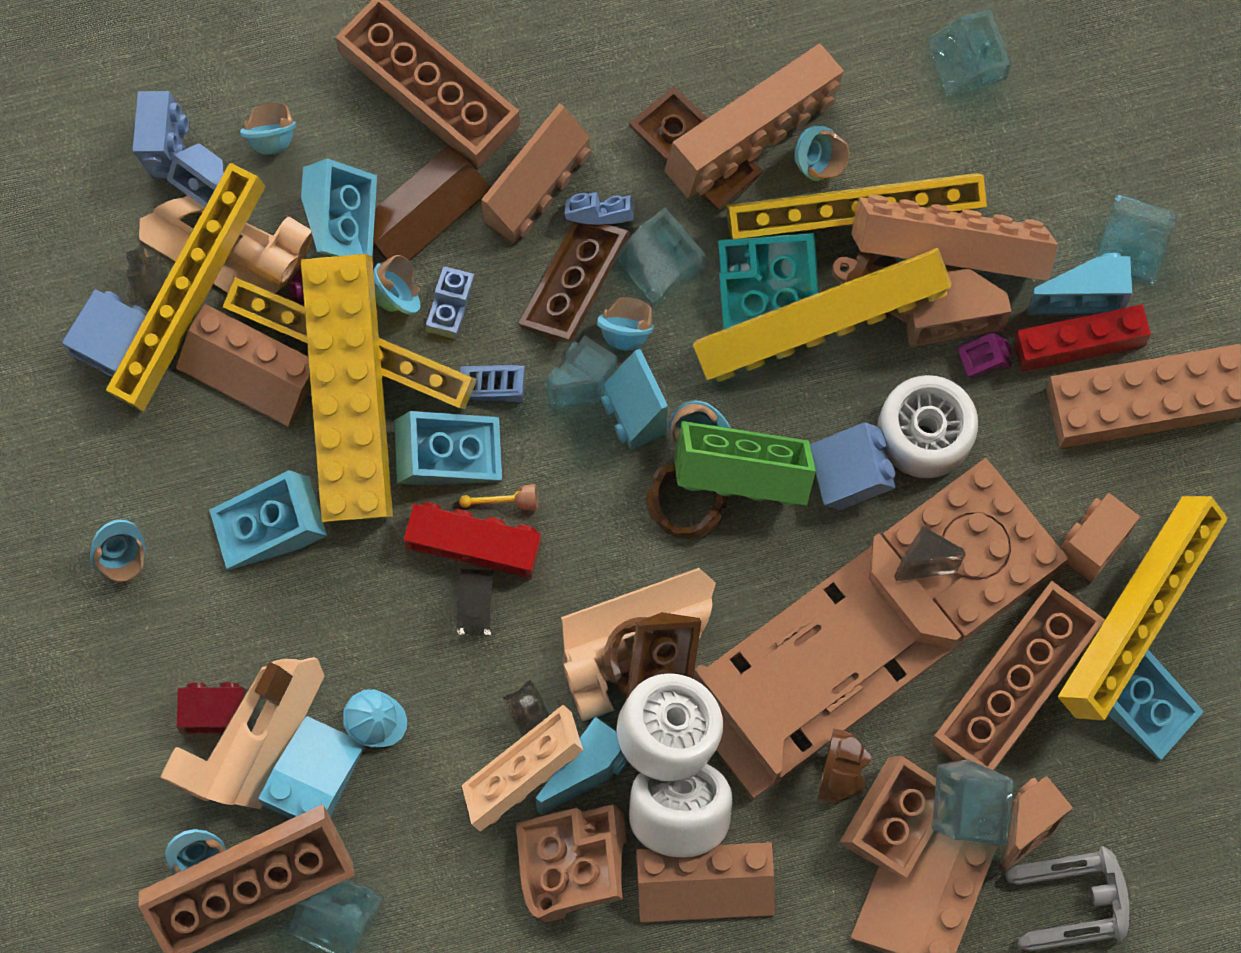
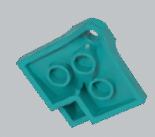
(765, 274)

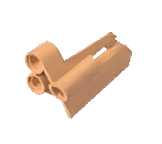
(255, 257)
(589, 629)
(246, 758)

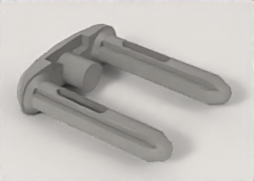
(1112, 894)

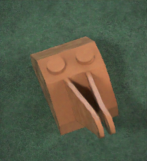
(968, 309)

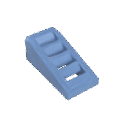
(503, 371)

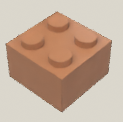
(1099, 538)

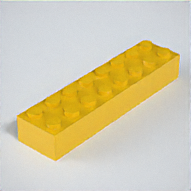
(346, 388)

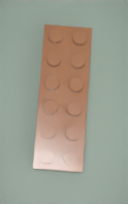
(428, 81)
(754, 122)
(962, 237)
(1146, 396)
(1019, 679)
(246, 883)

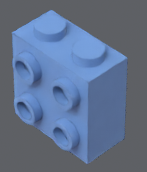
(158, 131)
(103, 331)
(852, 466)

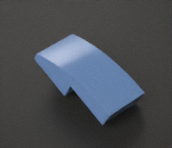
(588, 210)
(449, 302)

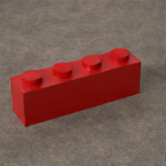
(1082, 338)
(473, 540)

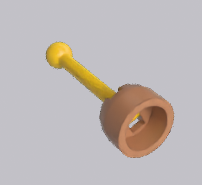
(525, 498)

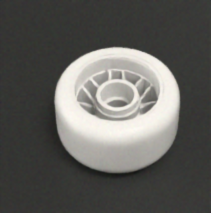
(933, 404)
(669, 727)
(681, 815)

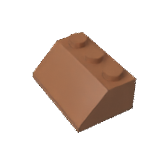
(894, 817)

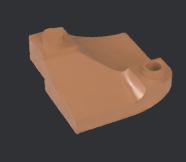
(571, 860)

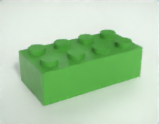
(744, 463)

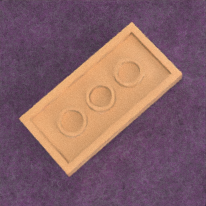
(522, 768)

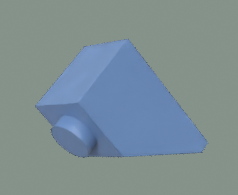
(196, 173)

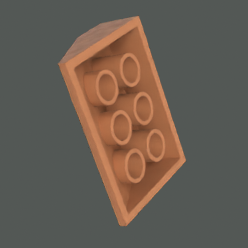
(931, 904)

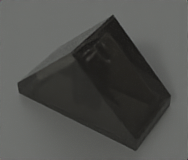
(929, 557)

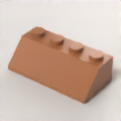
(536, 175)
(246, 365)
(1033, 819)
(713, 885)

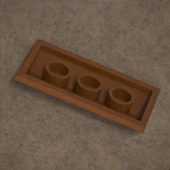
(669, 120)
(427, 205)
(573, 281)
(664, 646)

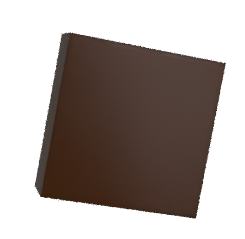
(273, 683)

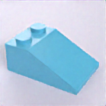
(339, 207)
(1086, 290)
(636, 402)
(447, 449)
(268, 520)
(1154, 707)
(591, 768)
(311, 770)

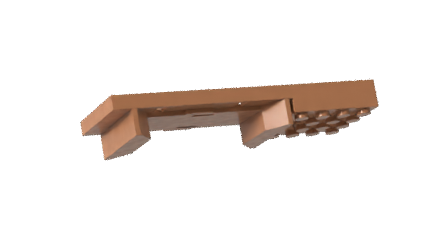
(826, 661)

